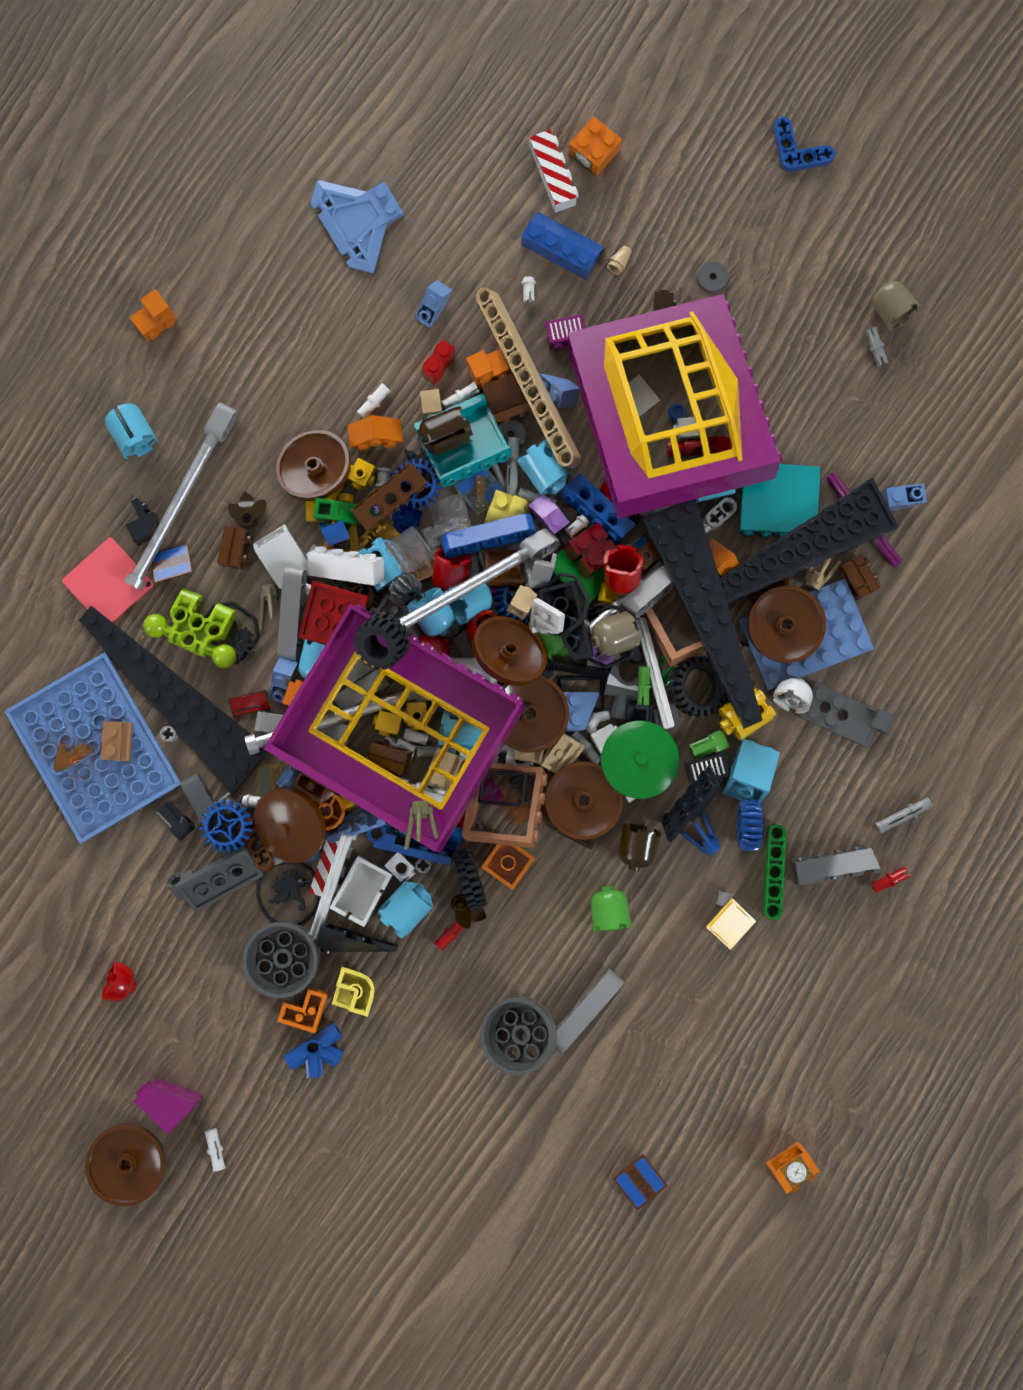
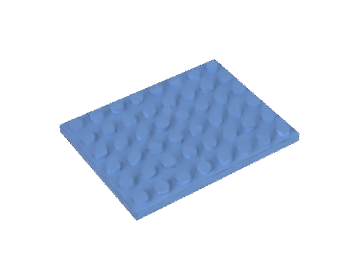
(72, 711)

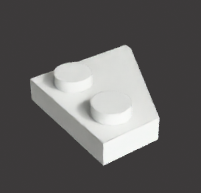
(545, 618)

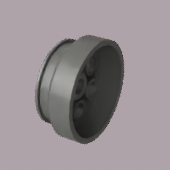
(267, 981)
(500, 1050)

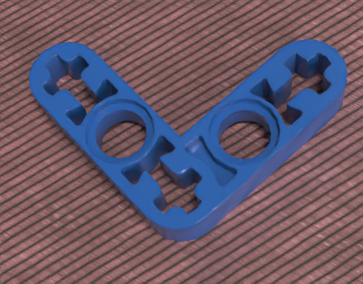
(792, 152)

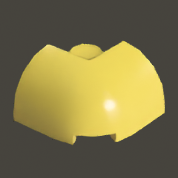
(506, 506)
(354, 991)

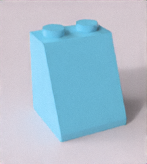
(751, 771)

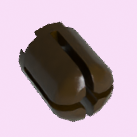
(445, 431)

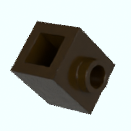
(663, 299)

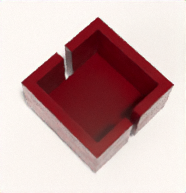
(592, 547)

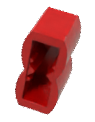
(435, 365)

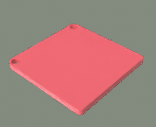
(100, 581)

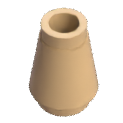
(619, 260)

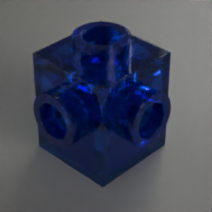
(405, 518)

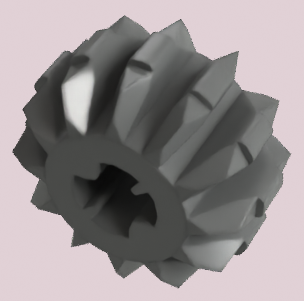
(405, 589)

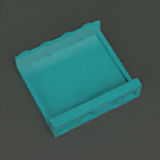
(485, 450)
(780, 503)

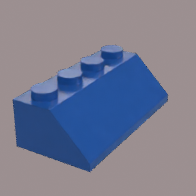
(561, 245)

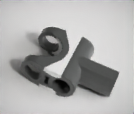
(622, 691)

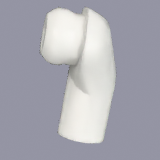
(594, 720)

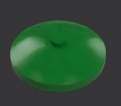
(639, 759)

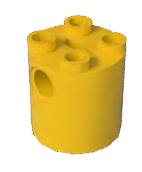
(732, 724)

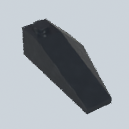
(571, 601)
(339, 939)

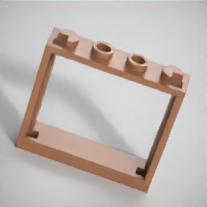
(664, 643)
(535, 816)

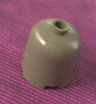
(894, 304)
(615, 634)

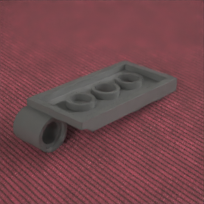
(861, 719)
(200, 886)

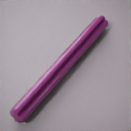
(881, 542)

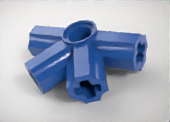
(314, 1058)

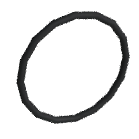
(259, 899)

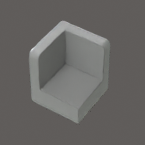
(543, 569)

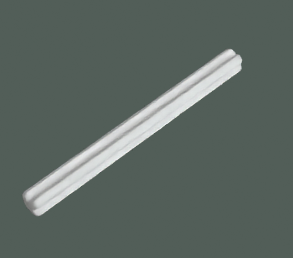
(655, 675)
(331, 884)

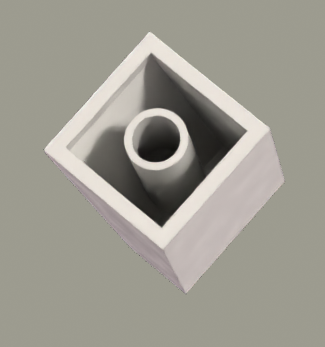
(278, 551)

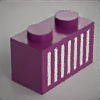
(558, 330)

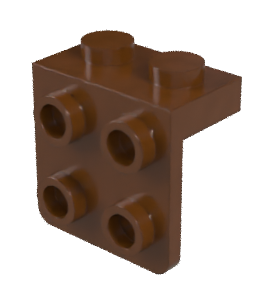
(506, 399)

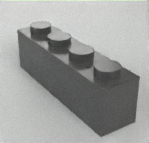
(834, 865)

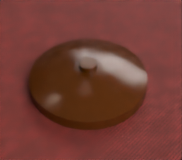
(313, 465)
(786, 624)
(509, 651)
(543, 718)
(582, 801)
(289, 824)
(125, 1164)

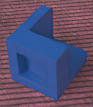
(334, 533)

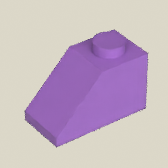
(548, 514)

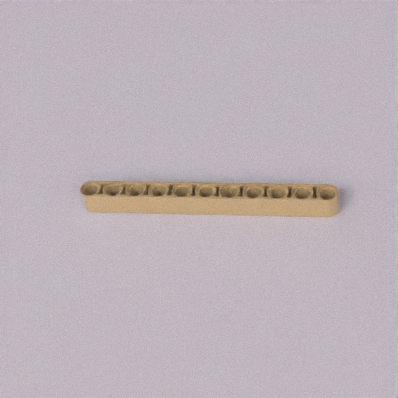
(534, 382)

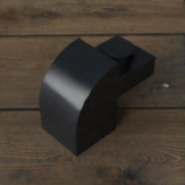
(145, 526)

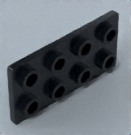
(691, 803)

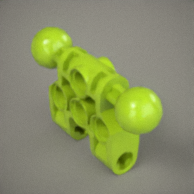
(189, 603)

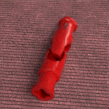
(689, 447)

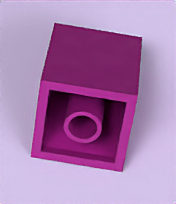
(166, 1103)

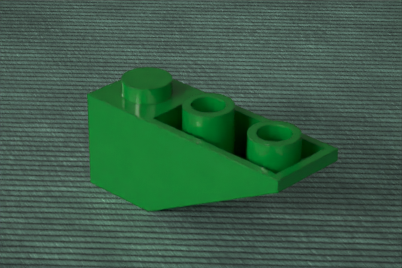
(336, 511)

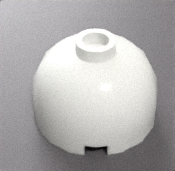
(793, 694)

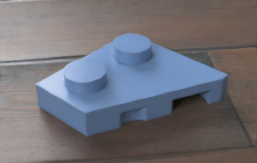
(580, 709)

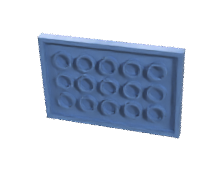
(843, 638)

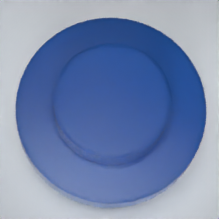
(677, 411)

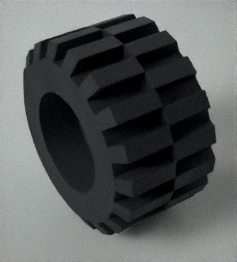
(371, 649)

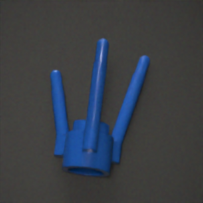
(709, 843)

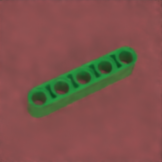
(778, 880)

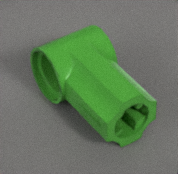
(712, 743)

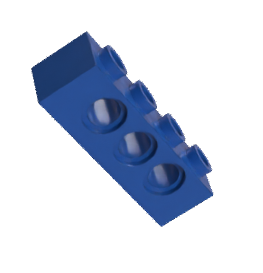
(594, 501)

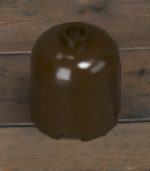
(638, 846)

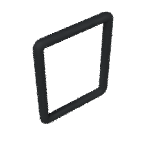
(587, 678)
(480, 801)

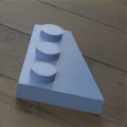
(353, 824)

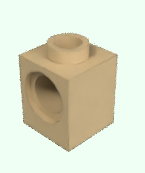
(430, 402)
(522, 602)

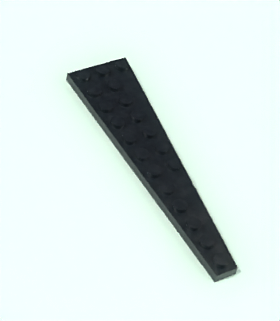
(833, 531)
(689, 562)
(198, 720)

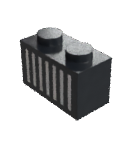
(717, 762)

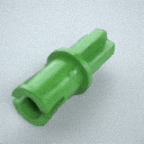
(643, 685)

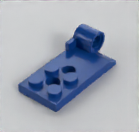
(388, 843)

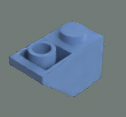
(433, 303)
(562, 391)
(904, 496)
(282, 674)

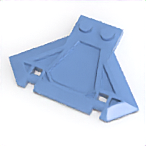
(356, 220)

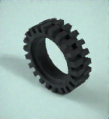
(679, 691)
(469, 878)

